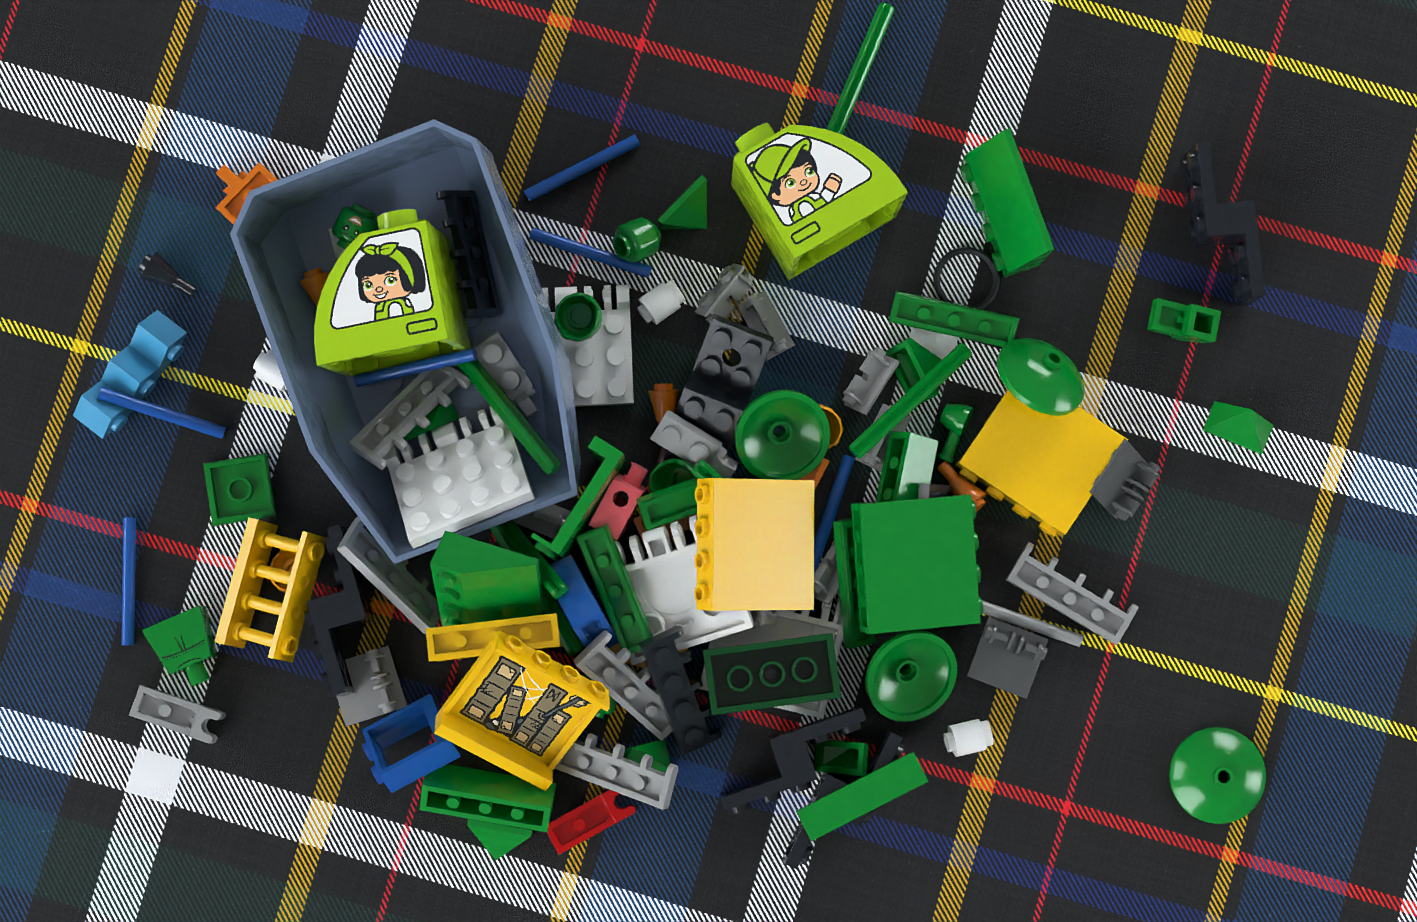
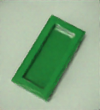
(668, 504)

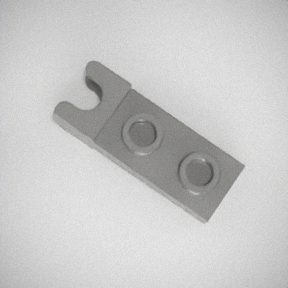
(175, 713)

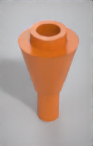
(314, 283)
(663, 399)
(961, 485)

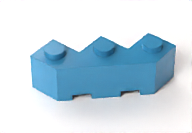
(132, 372)

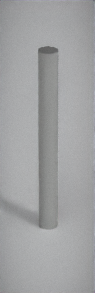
(1032, 624)

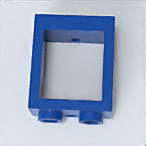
(581, 604)
(397, 727)

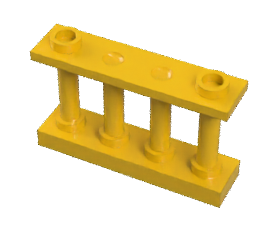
(247, 582)
(472, 638)

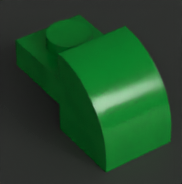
(1183, 321)

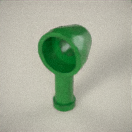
(956, 419)

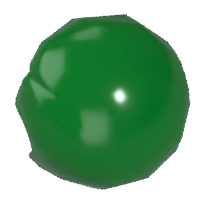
(578, 317)
(670, 473)

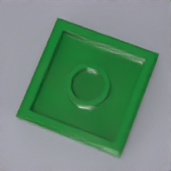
(240, 489)

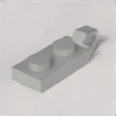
(508, 372)
(692, 444)

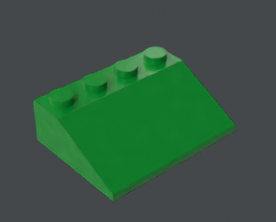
(1006, 205)
(484, 582)

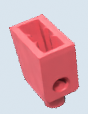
(614, 509)

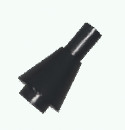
(159, 271)

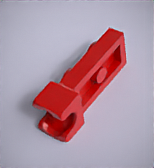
(587, 821)

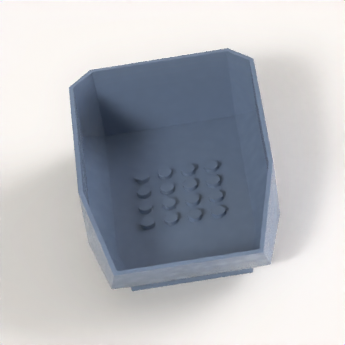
(287, 233)

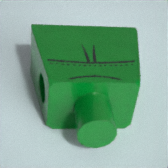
(184, 643)

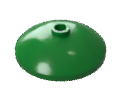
(1040, 376)
(794, 449)
(918, 687)
(1196, 771)

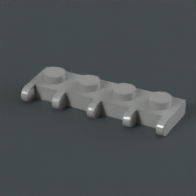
(405, 413)
(390, 578)
(1070, 597)
(624, 684)
(619, 773)

